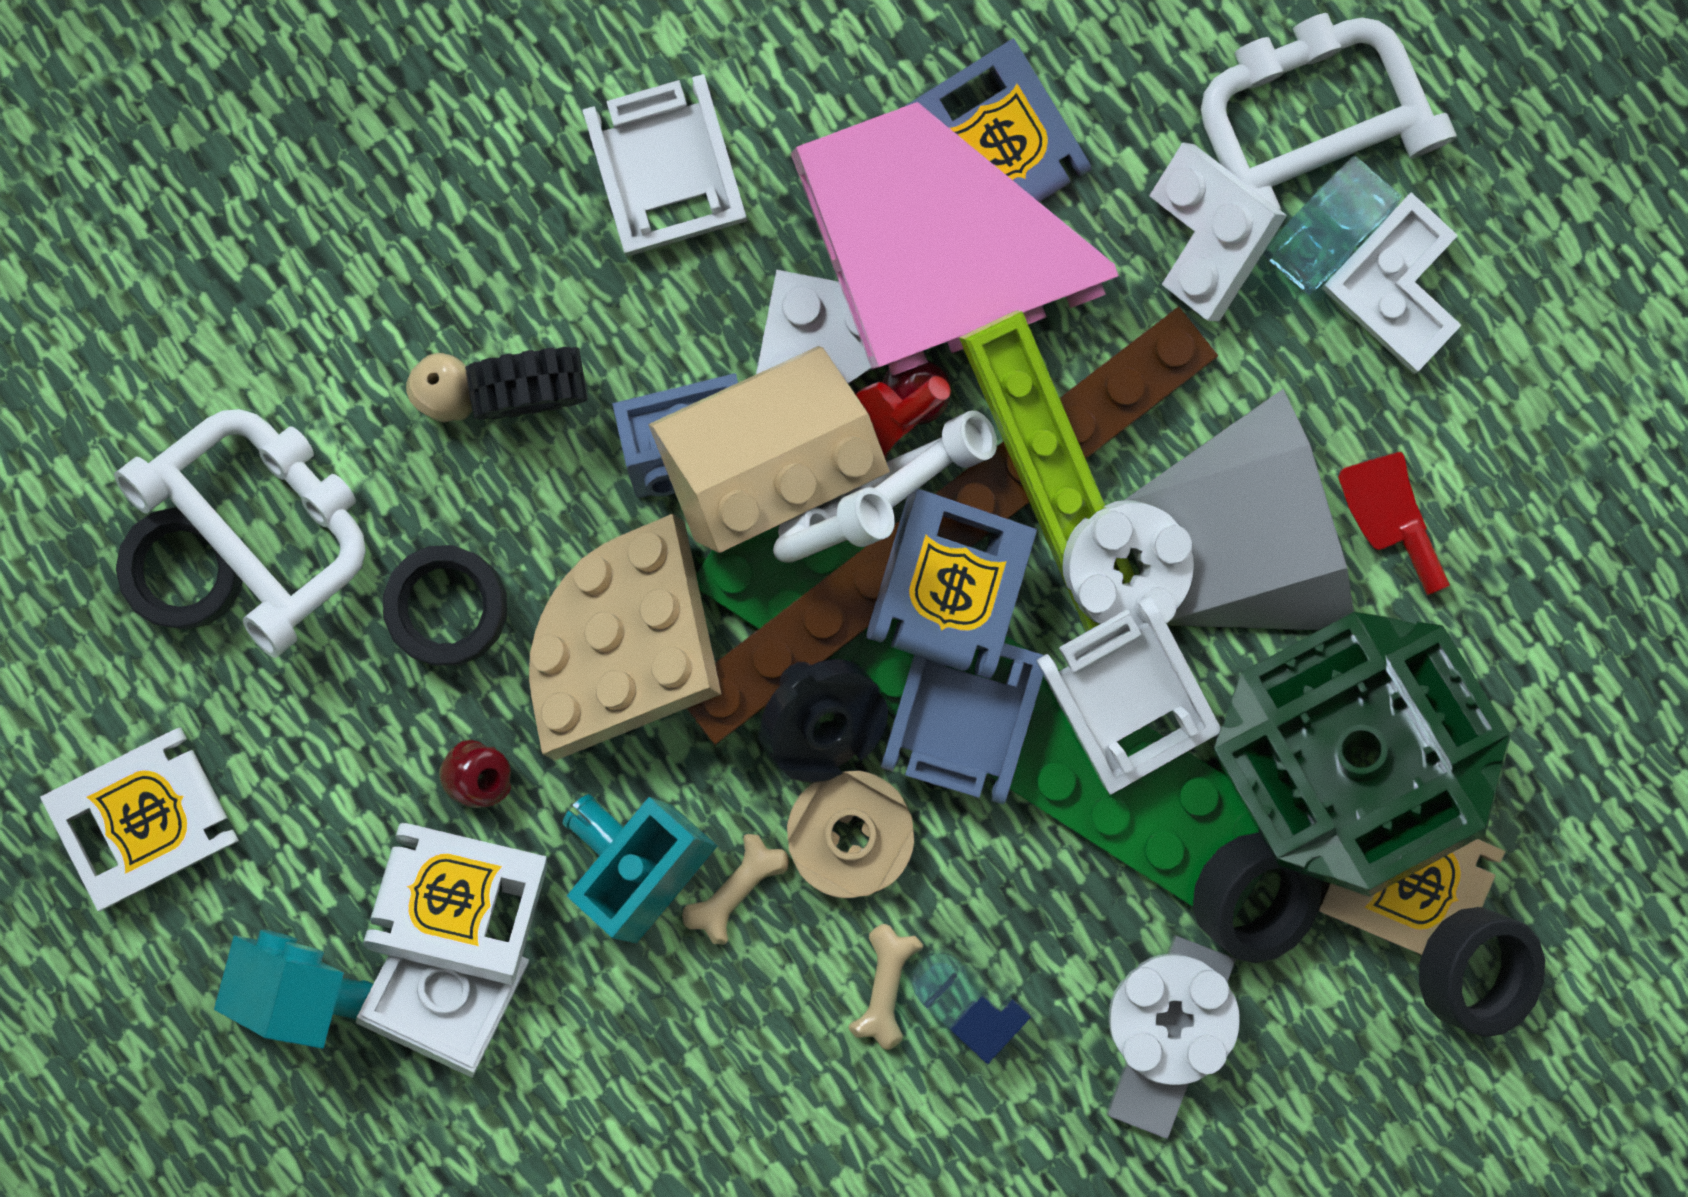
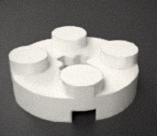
(1111, 534)
(1201, 1046)

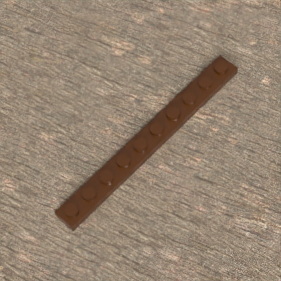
(844, 601)

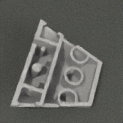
(1255, 527)

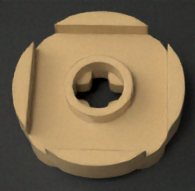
(860, 869)

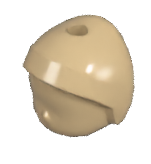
(440, 388)

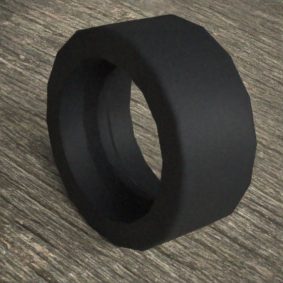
(399, 589)
(139, 596)
(1280, 925)
(1515, 987)

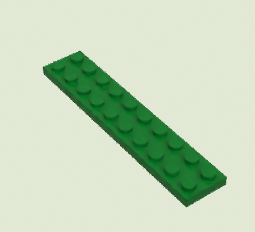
(1157, 825)

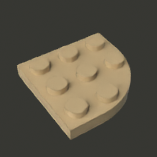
(621, 641)

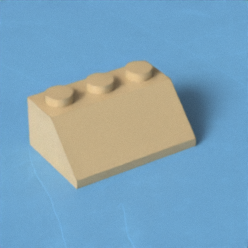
(768, 450)

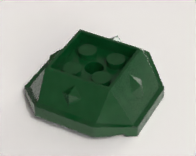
(1378, 688)

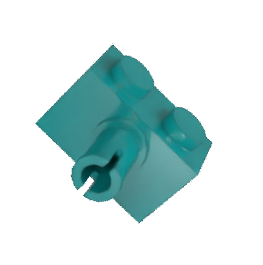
(637, 864)
(285, 989)

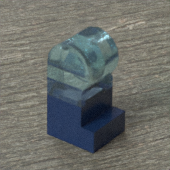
(945, 990)

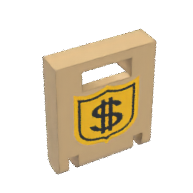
(1419, 903)

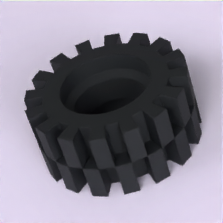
(526, 383)

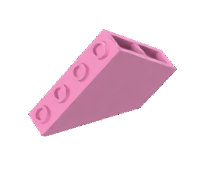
(935, 236)

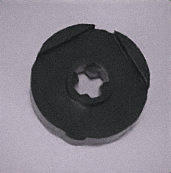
(806, 696)

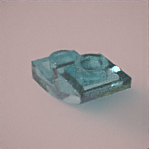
(1331, 225)

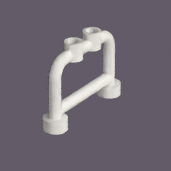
(1316, 42)
(285, 456)
(867, 511)

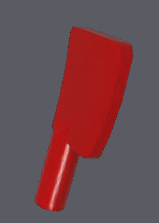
(896, 417)
(1388, 513)

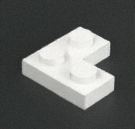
(1229, 226)
(1381, 287)

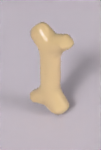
(756, 865)
(880, 1016)

